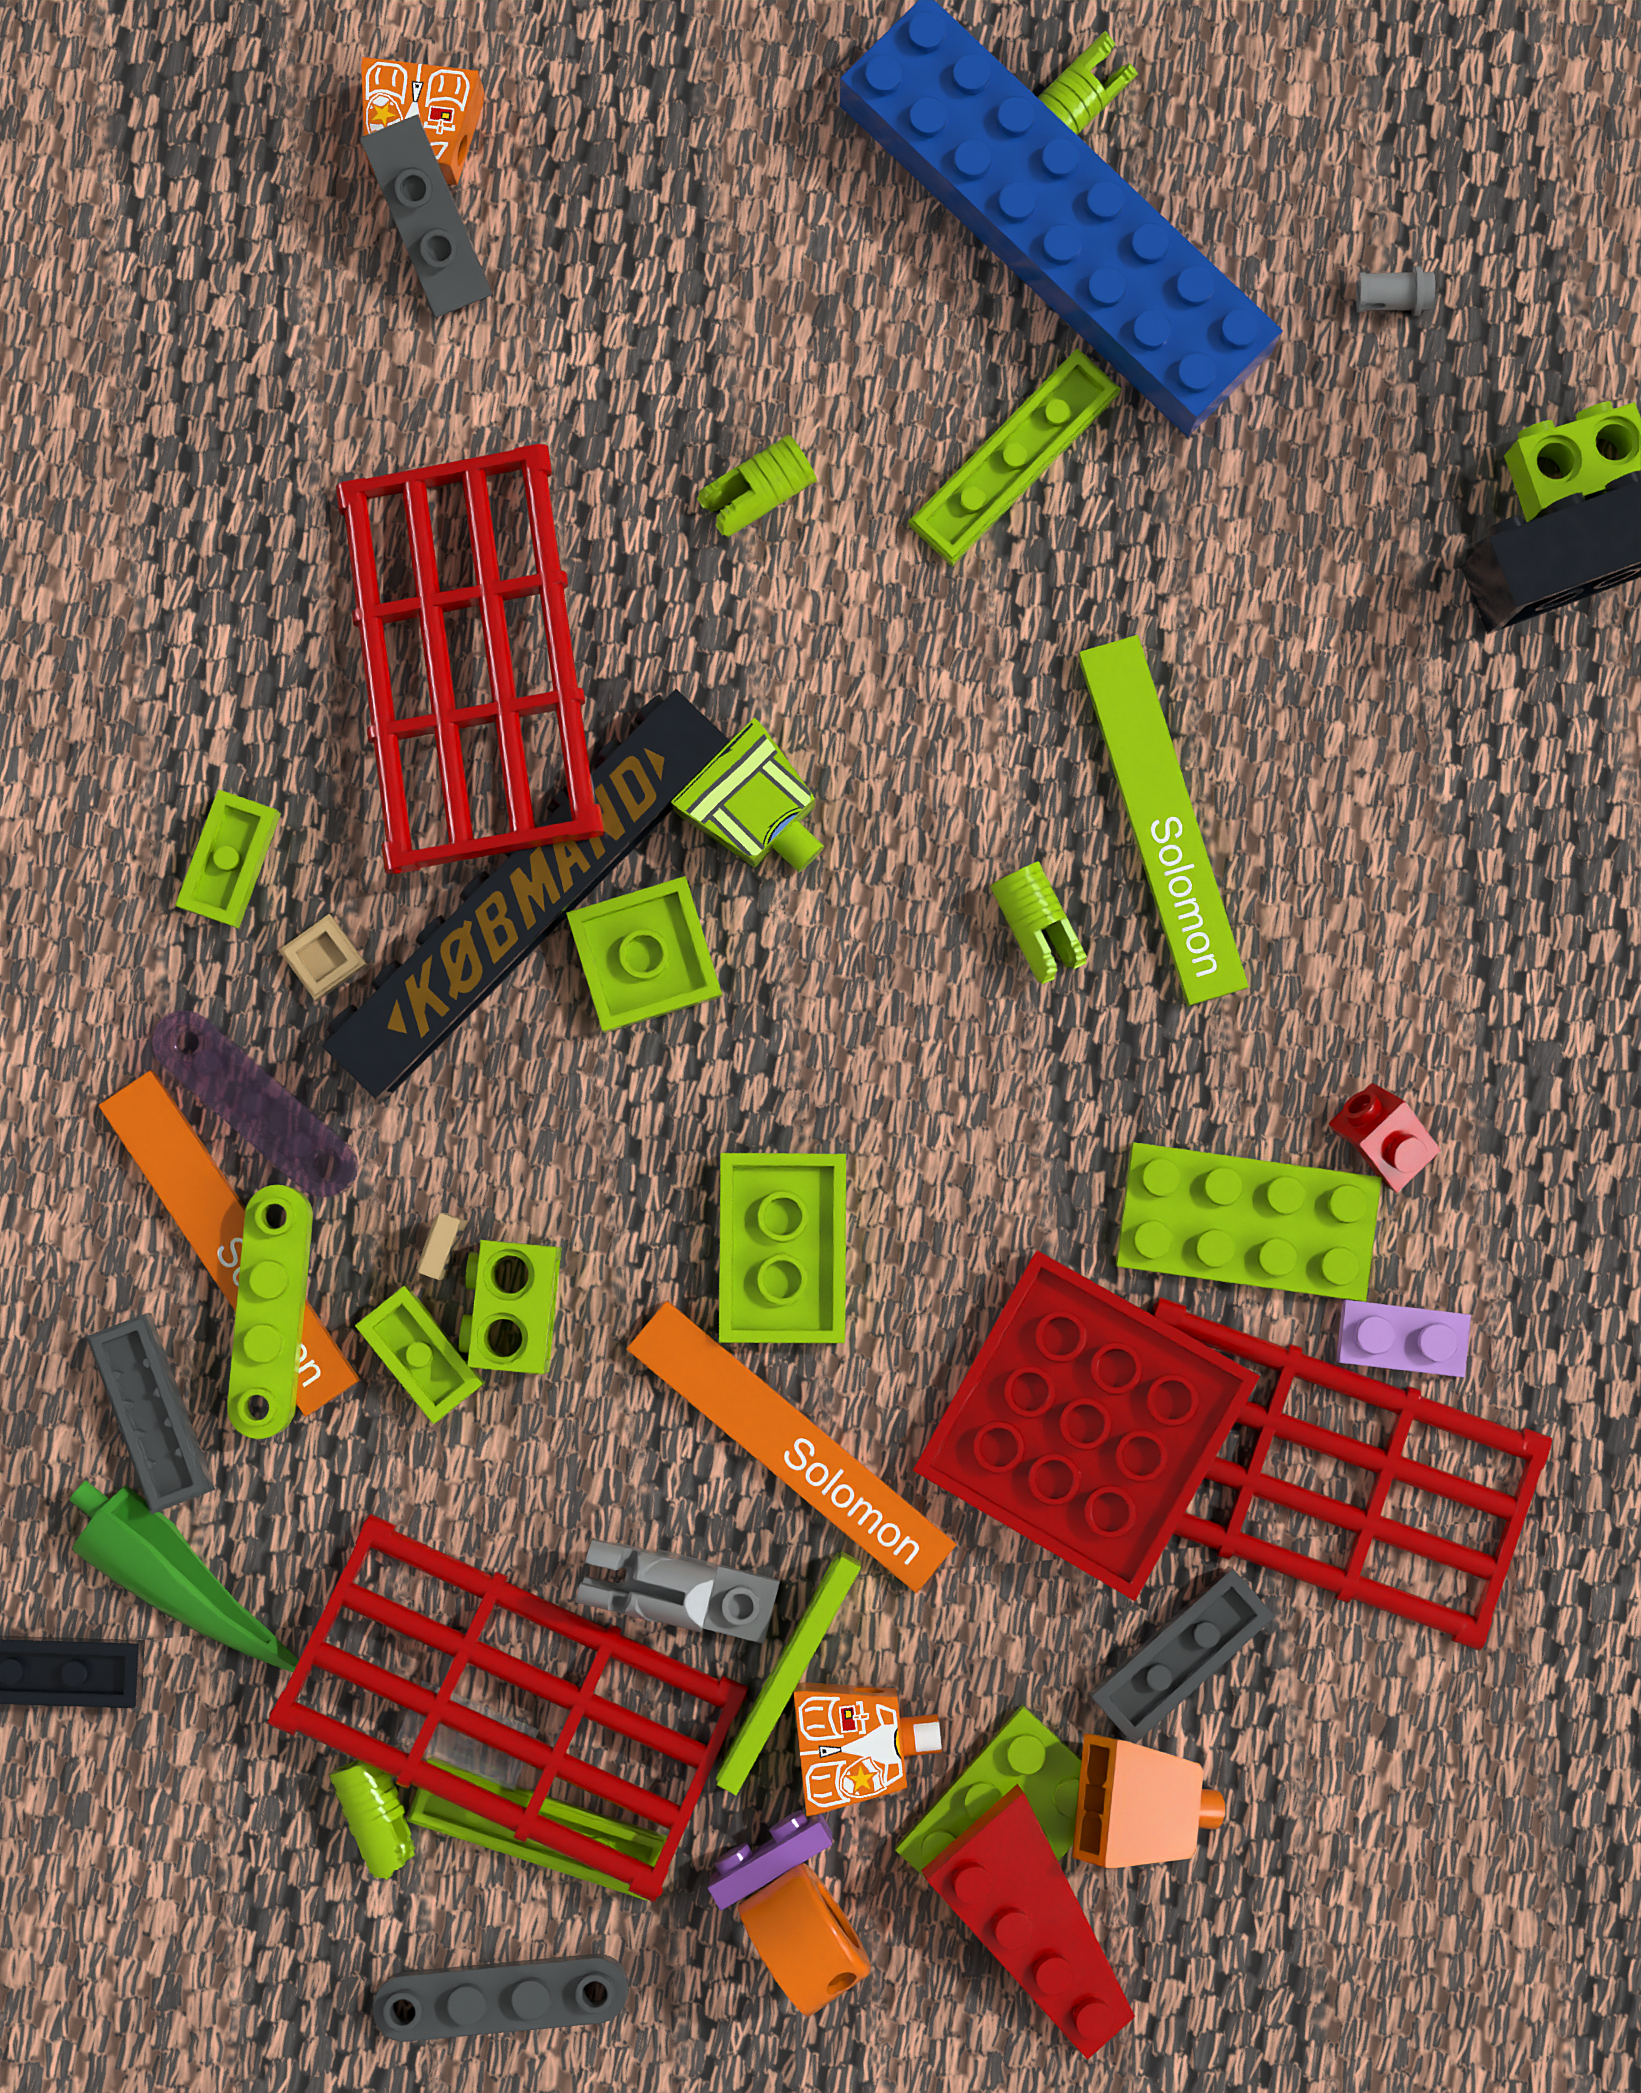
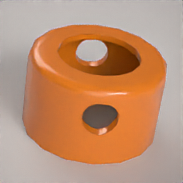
(804, 1939)

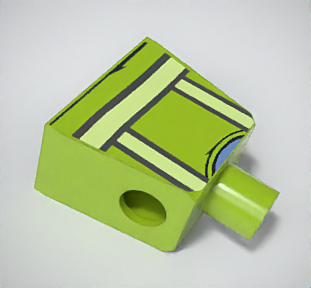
(752, 801)

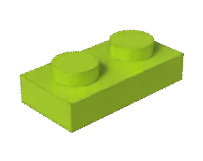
(228, 859)
(420, 1354)

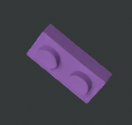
(746, 1870)

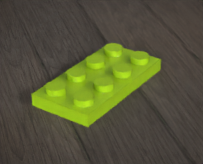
(1248, 1221)

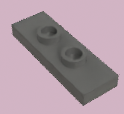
(426, 215)
(150, 1413)

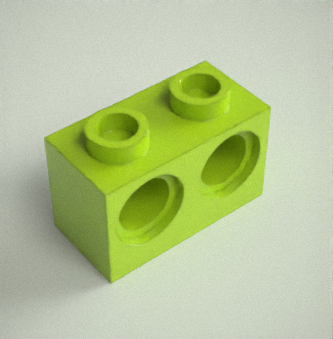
(1576, 455)
(529, 1308)

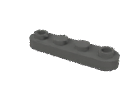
(500, 1997)

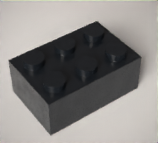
(1557, 557)

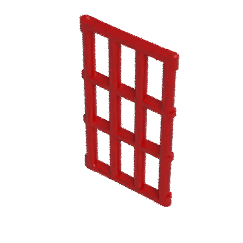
(506, 707)
(1388, 1465)
(440, 1709)

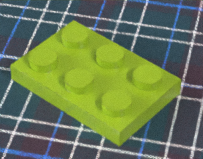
(782, 1248)
(1018, 1753)

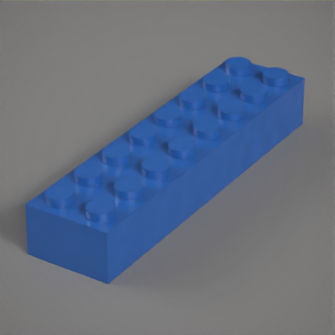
(1057, 215)

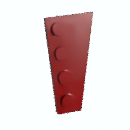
(1024, 1911)

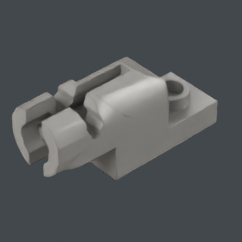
(680, 1591)

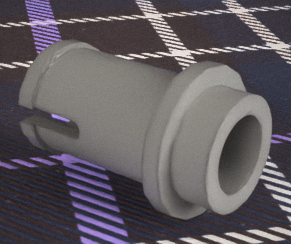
(1395, 291)

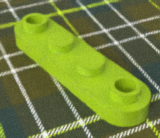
(270, 1311)

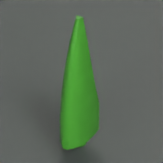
(158, 1566)

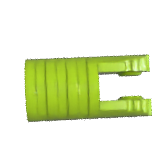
(1078, 94)
(758, 485)
(1032, 907)
(374, 1816)

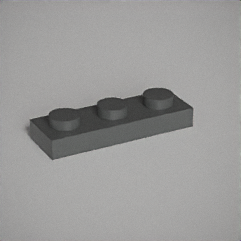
(1181, 1655)

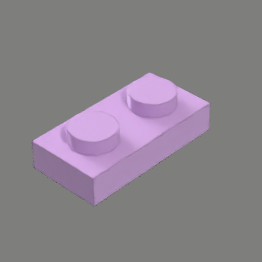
(1403, 1338)

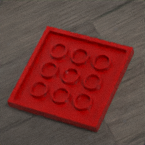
(1086, 1424)

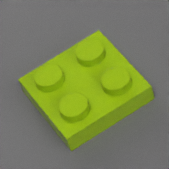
(644, 954)

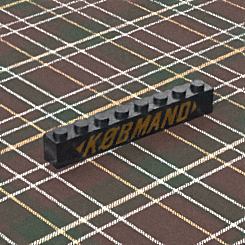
(521, 901)

